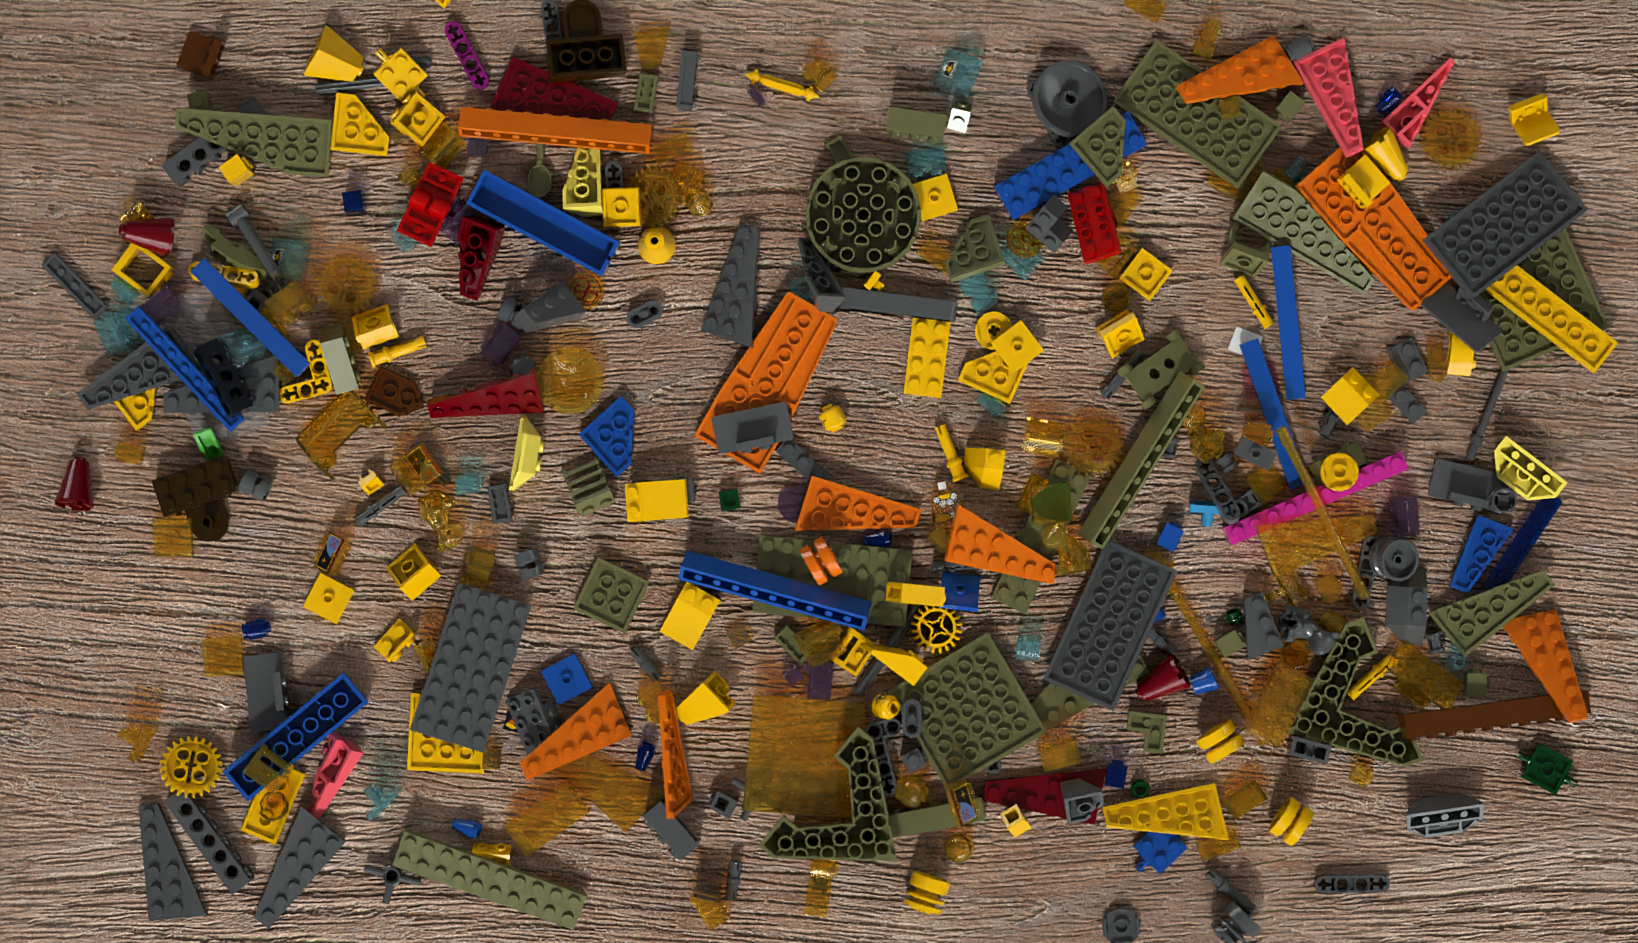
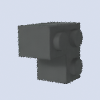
(1047, 225)

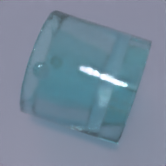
(1028, 647)

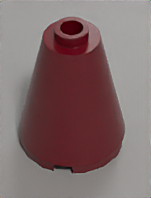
(149, 234)
(76, 486)
(1163, 680)

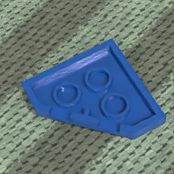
(612, 436)

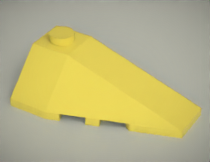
(584, 184)

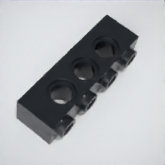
(232, 406)

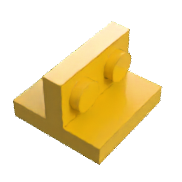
(374, 326)
(1120, 333)

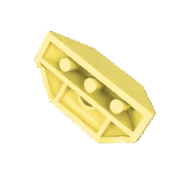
(526, 455)
(1525, 472)

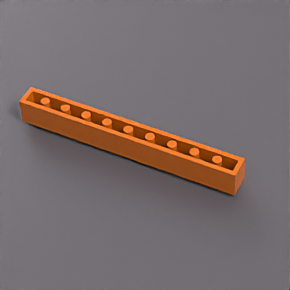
(555, 130)

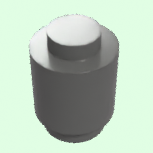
(1299, 48)

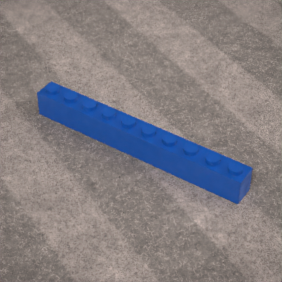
(775, 590)

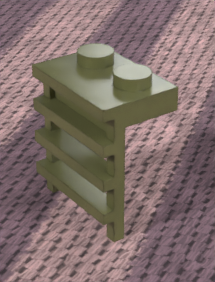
(592, 496)

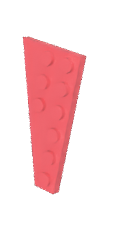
(1331, 88)

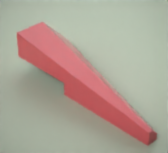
(1411, 113)
(338, 762)

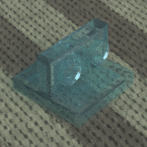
(116, 332)
(243, 347)
(376, 794)

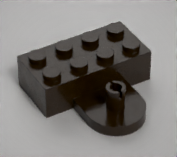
(584, 50)
(199, 494)

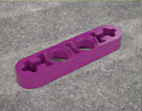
(465, 56)

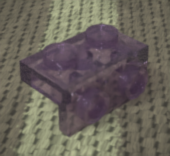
(453, 219)

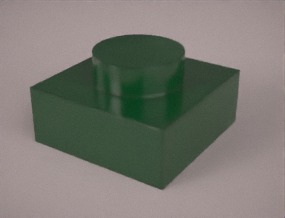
(729, 500)

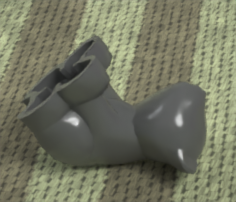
(1300, 624)

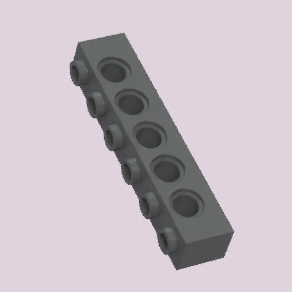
(173, 166)
(198, 836)

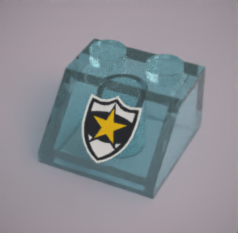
(958, 73)
(291, 257)

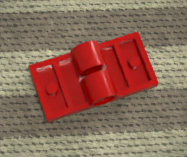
(430, 204)
(1094, 222)

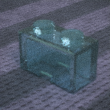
(979, 292)

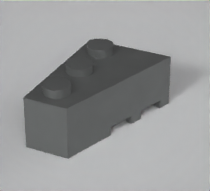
(550, 309)
(1259, 627)

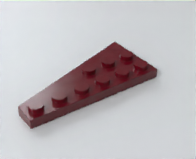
(495, 397)
(1040, 792)

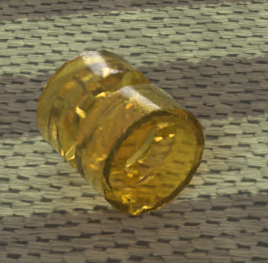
(819, 75)
(138, 212)

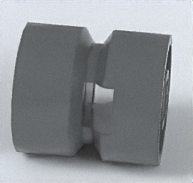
(509, 310)
(255, 485)
(1502, 500)
(528, 557)

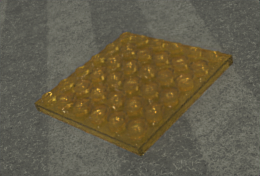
(793, 753)

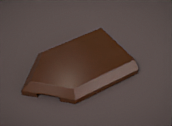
(394, 393)

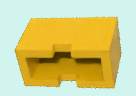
(237, 169)

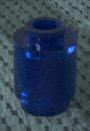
(256, 629)

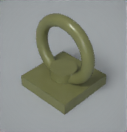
(1245, 258)

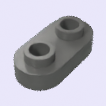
(643, 312)
(911, 718)

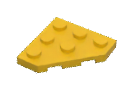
(356, 129)
(992, 377)
(138, 408)

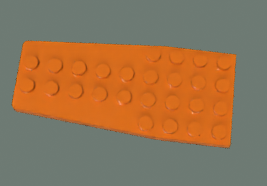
(1380, 236)
(773, 370)

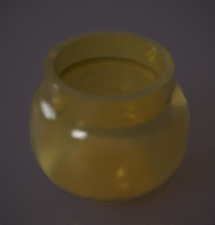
(911, 790)

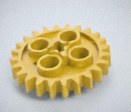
(208, 769)

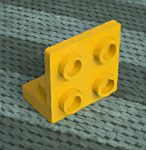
(1363, 181)

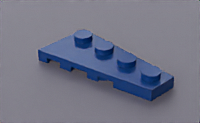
(1481, 546)

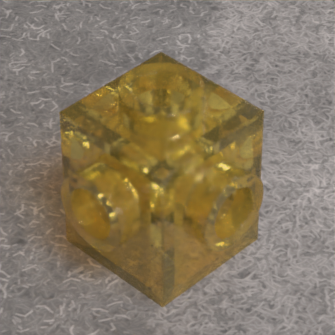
(1127, 180)

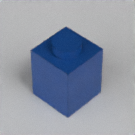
(1170, 536)

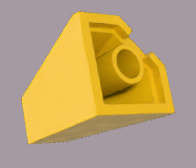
(334, 58)
(985, 466)
(706, 701)

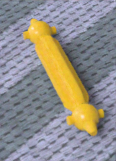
(782, 85)

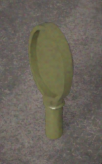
(539, 177)

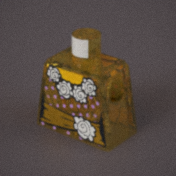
(944, 505)

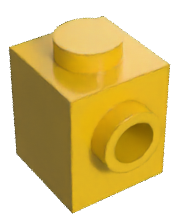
(1015, 820)

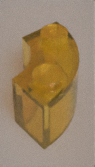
(478, 568)

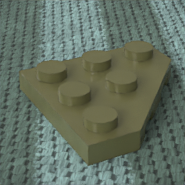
(1103, 146)
(975, 250)

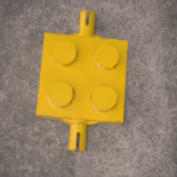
(400, 73)

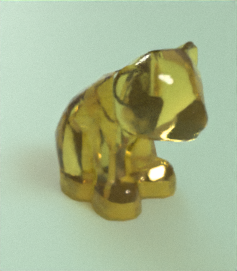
(1203, 442)
(436, 512)
(1073, 555)

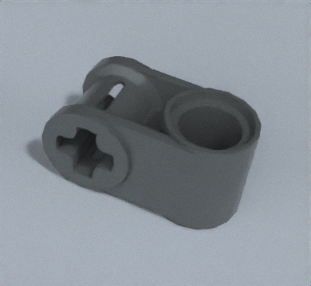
(1248, 502)

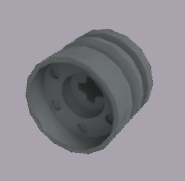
(1235, 926)

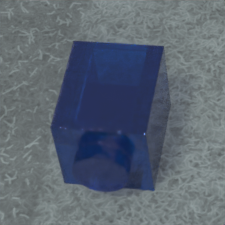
(354, 201)
(1115, 774)

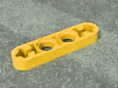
(226, 271)

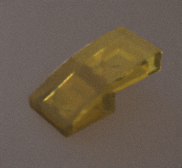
(1213, 847)

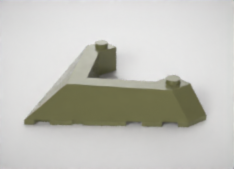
(1321, 713)
(863, 839)

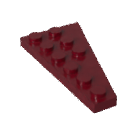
(528, 90)

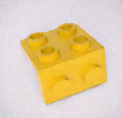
(1532, 120)

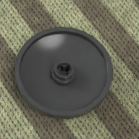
(1068, 98)

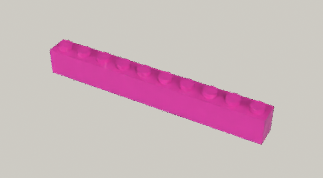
(1302, 503)

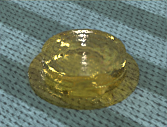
(570, 380)

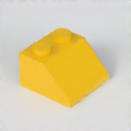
(1350, 396)
(413, 572)

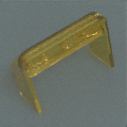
(334, 427)

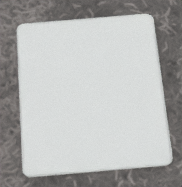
(1242, 336)

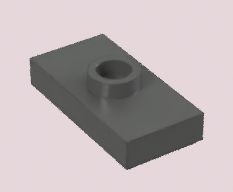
(1255, 453)
(499, 503)

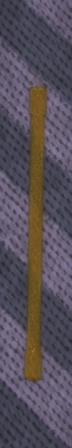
(1287, 442)
(1175, 592)

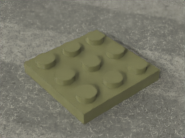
(611, 595)

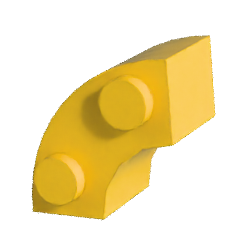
(1459, 357)

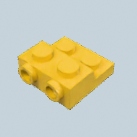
(416, 118)

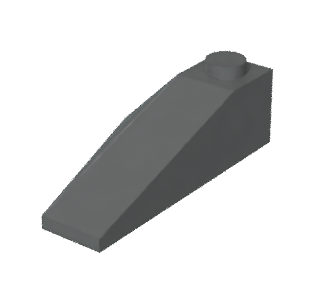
(821, 282)

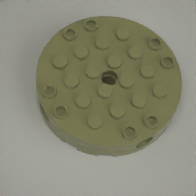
(857, 243)

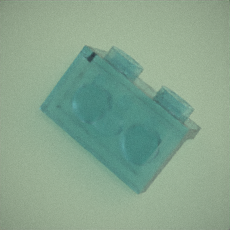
(926, 161)
(1022, 266)

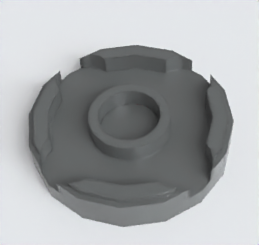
(1121, 925)

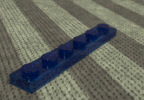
(1522, 542)

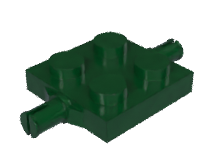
(1547, 769)

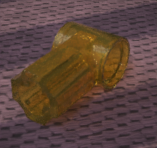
(1206, 43)

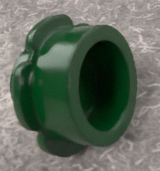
(1233, 616)
(1145, 788)

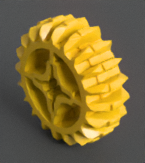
(928, 642)

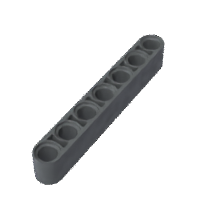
(899, 304)

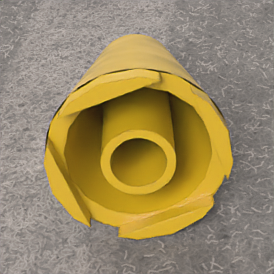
(1387, 154)
(659, 252)

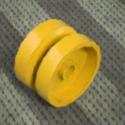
(1218, 738)
(1291, 821)

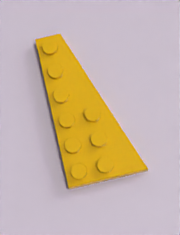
(1181, 812)

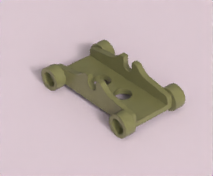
(1147, 386)

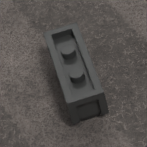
(687, 80)

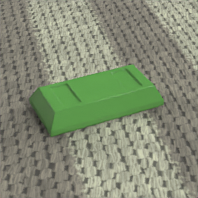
(208, 443)

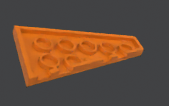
(1247, 72)
(844, 508)
(985, 547)

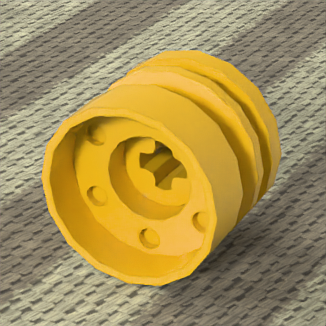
(926, 892)

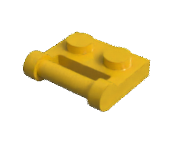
(857, 656)

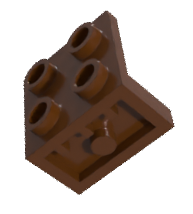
(201, 54)

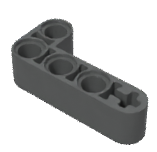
(884, 758)

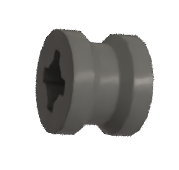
(1227, 462)

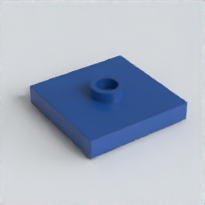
(960, 591)
(566, 679)

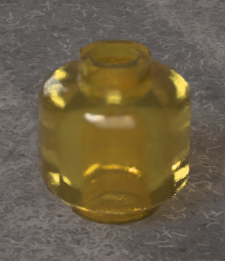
(699, 202)

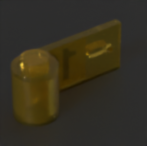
(820, 887)

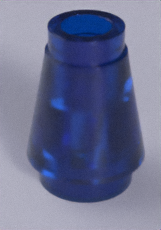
(1388, 100)
(878, 538)
(644, 755)

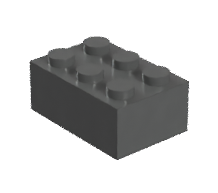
(670, 831)

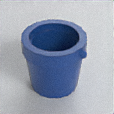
(1204, 681)

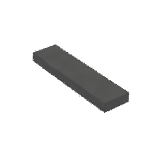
(75, 286)

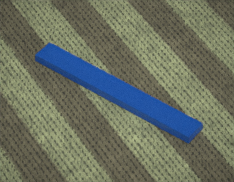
(250, 317)
(1288, 322)
(180, 364)
(1269, 404)

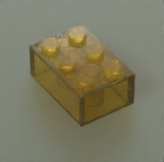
(291, 303)

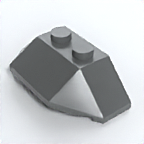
(1408, 608)
(1443, 815)

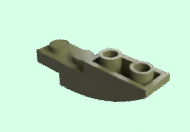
(229, 255)

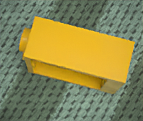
(126, 259)
(915, 594)

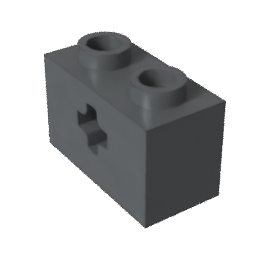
(1309, 750)

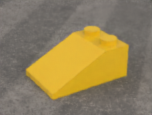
(656, 500)
(690, 615)
(905, 664)

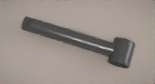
(238, 216)

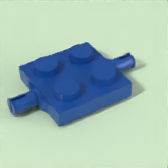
(1159, 850)

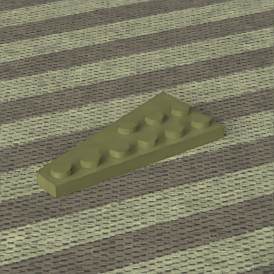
(1483, 614)

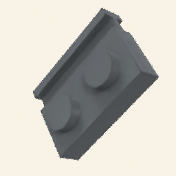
(1408, 359)

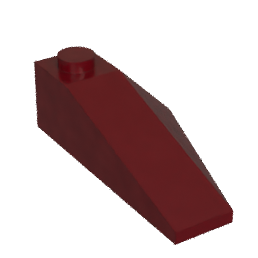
(478, 248)

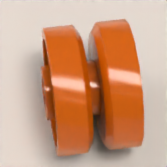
(823, 559)

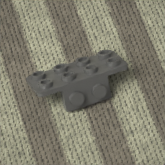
(1463, 316)
(752, 428)
(1463, 484)
(265, 691)
(533, 719)

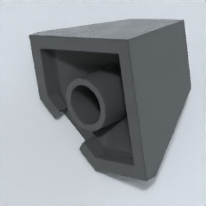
(1080, 799)

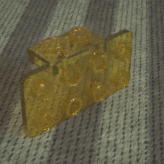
(1422, 678)

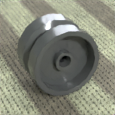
(1393, 558)

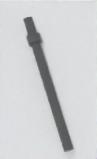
(1477, 440)

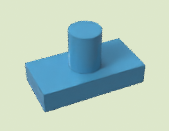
(1207, 509)

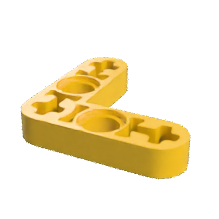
(317, 376)

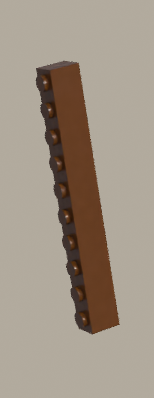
(1483, 716)

